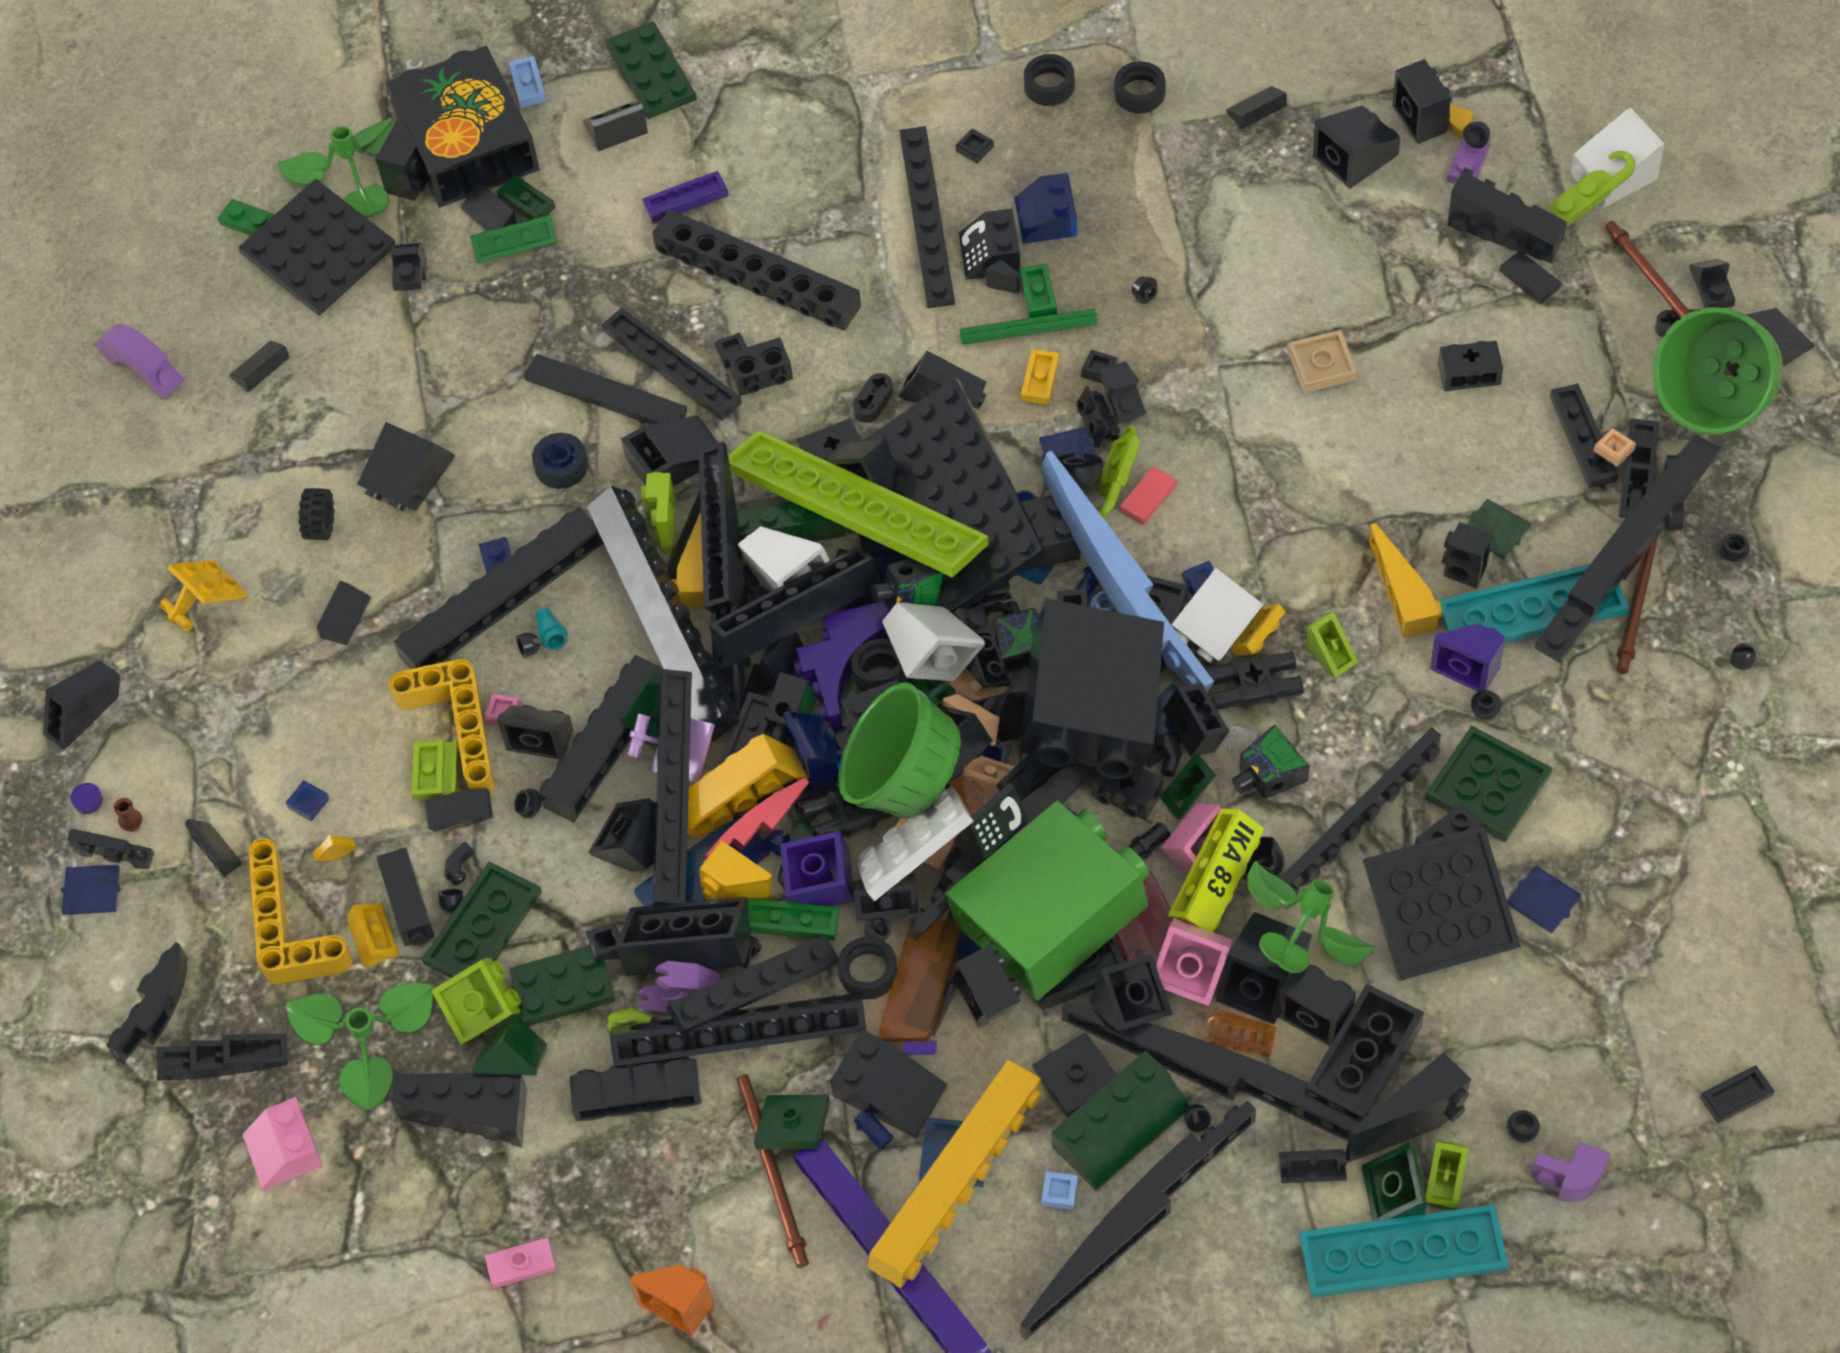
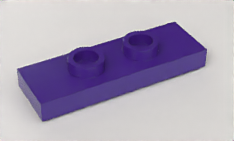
(686, 196)

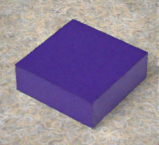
(920, 1047)

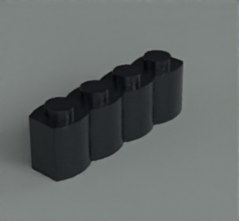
(636, 1089)

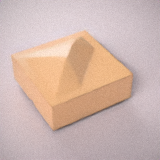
(1614, 447)

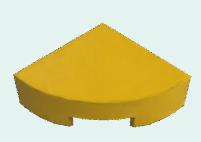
(1459, 118)
(333, 848)

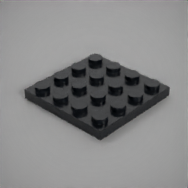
(317, 246)
(1441, 903)

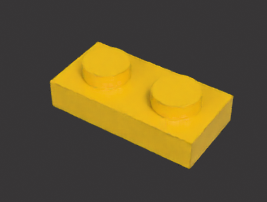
(1040, 377)
(1262, 624)

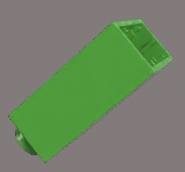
(1050, 897)

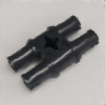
(1260, 669)
(846, 816)

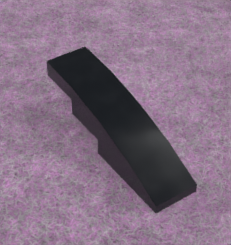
(1639, 465)
(221, 1057)

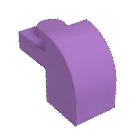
(1576, 1179)

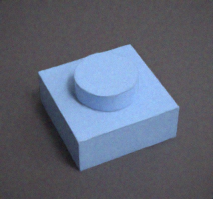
(1059, 1190)

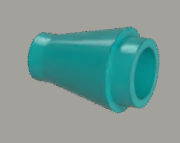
(551, 631)

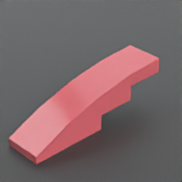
(763, 816)

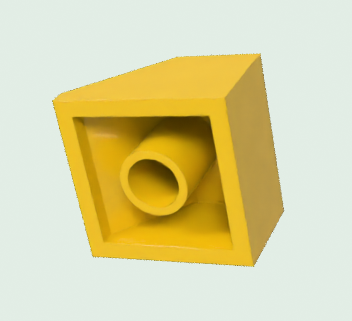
(733, 876)

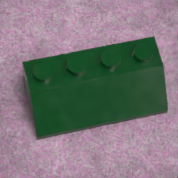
(785, 517)
(1119, 1121)

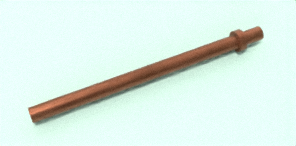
(1621, 238)
(1626, 652)
(795, 1242)

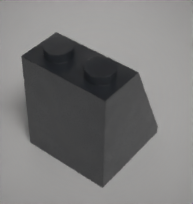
(1354, 144)
(403, 468)
(1251, 979)

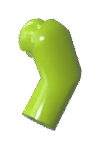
(628, 1016)

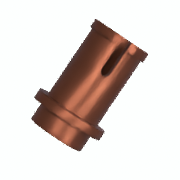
(129, 818)

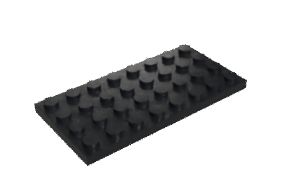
(954, 470)

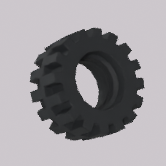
(316, 514)

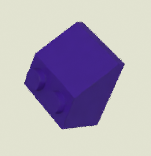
(1468, 655)
(818, 870)

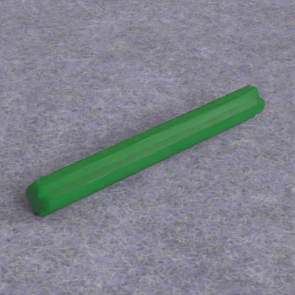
(1028, 326)

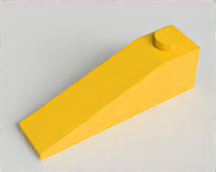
(690, 570)
(1407, 592)

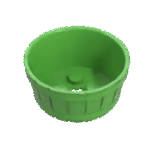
(1693, 368)
(899, 753)

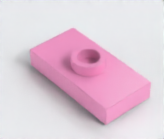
(520, 1263)

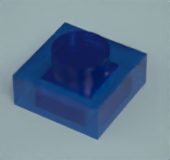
(494, 552)
(1197, 575)
(307, 800)

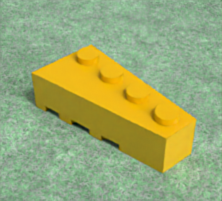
(741, 781)

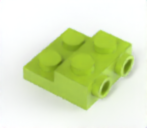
(661, 508)
(477, 1000)

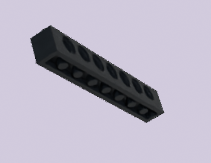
(757, 270)
(740, 1029)

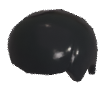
(1268, 855)

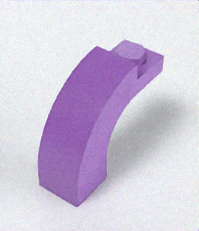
(135, 350)

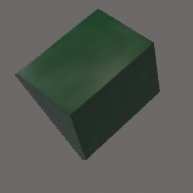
(511, 1051)
(1395, 1184)

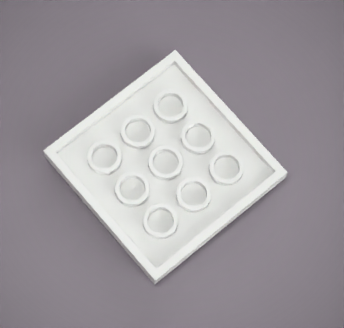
(912, 843)

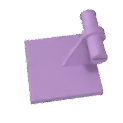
(699, 743)

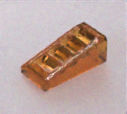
(1241, 1023)

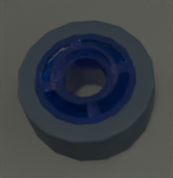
(560, 473)

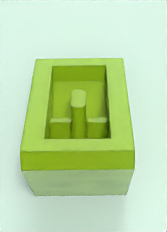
(1330, 645)
(1446, 1174)

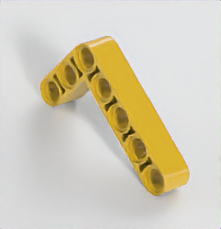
(465, 716)
(275, 923)

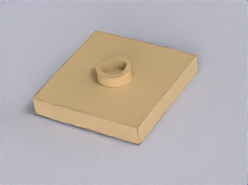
(1322, 361)

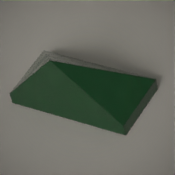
(1187, 786)

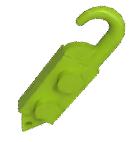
(1590, 190)
(1117, 468)

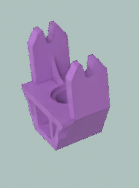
(679, 981)

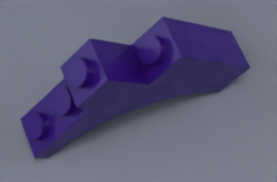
(829, 662)

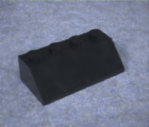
(686, 932)

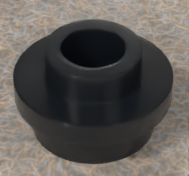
(1476, 134)
(1144, 289)
(1734, 541)
(1486, 711)
(527, 803)
(1526, 1118)

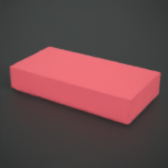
(1148, 495)

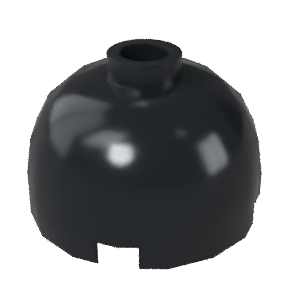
(1085, 471)

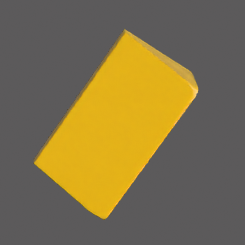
(371, 933)

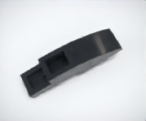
(159, 995)

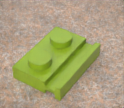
(434, 769)

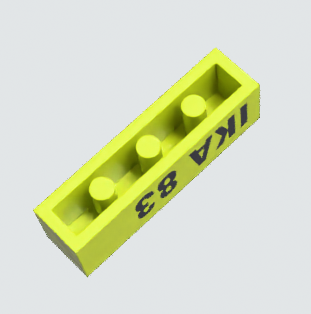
(1217, 870)

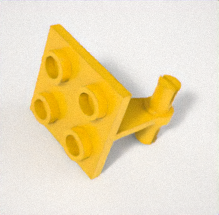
(202, 581)

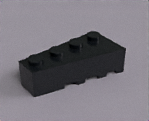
(1504, 218)
(464, 1102)

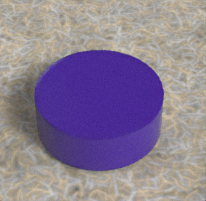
(86, 798)

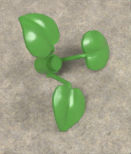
(311, 165)
(1314, 902)
(364, 1080)

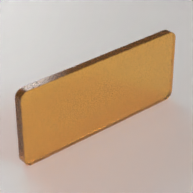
(919, 983)

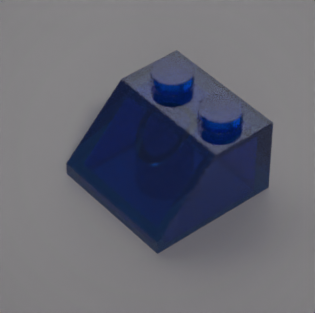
(1046, 209)
(814, 748)

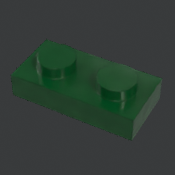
(525, 198)

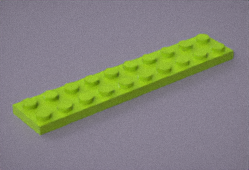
(857, 503)

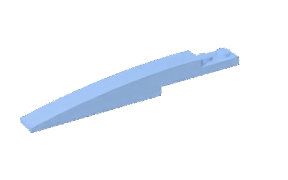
(1116, 568)

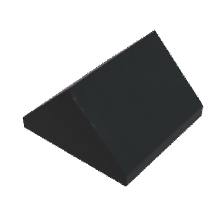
(617, 125)

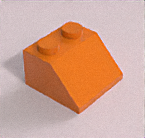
(674, 1295)

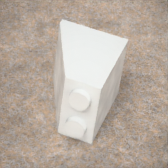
(1627, 134)
(780, 557)
(1216, 616)
(931, 641)

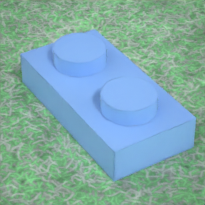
(527, 82)

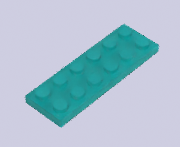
(1524, 606)
(1403, 1251)

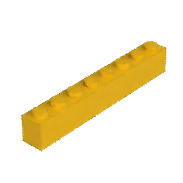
(954, 1174)

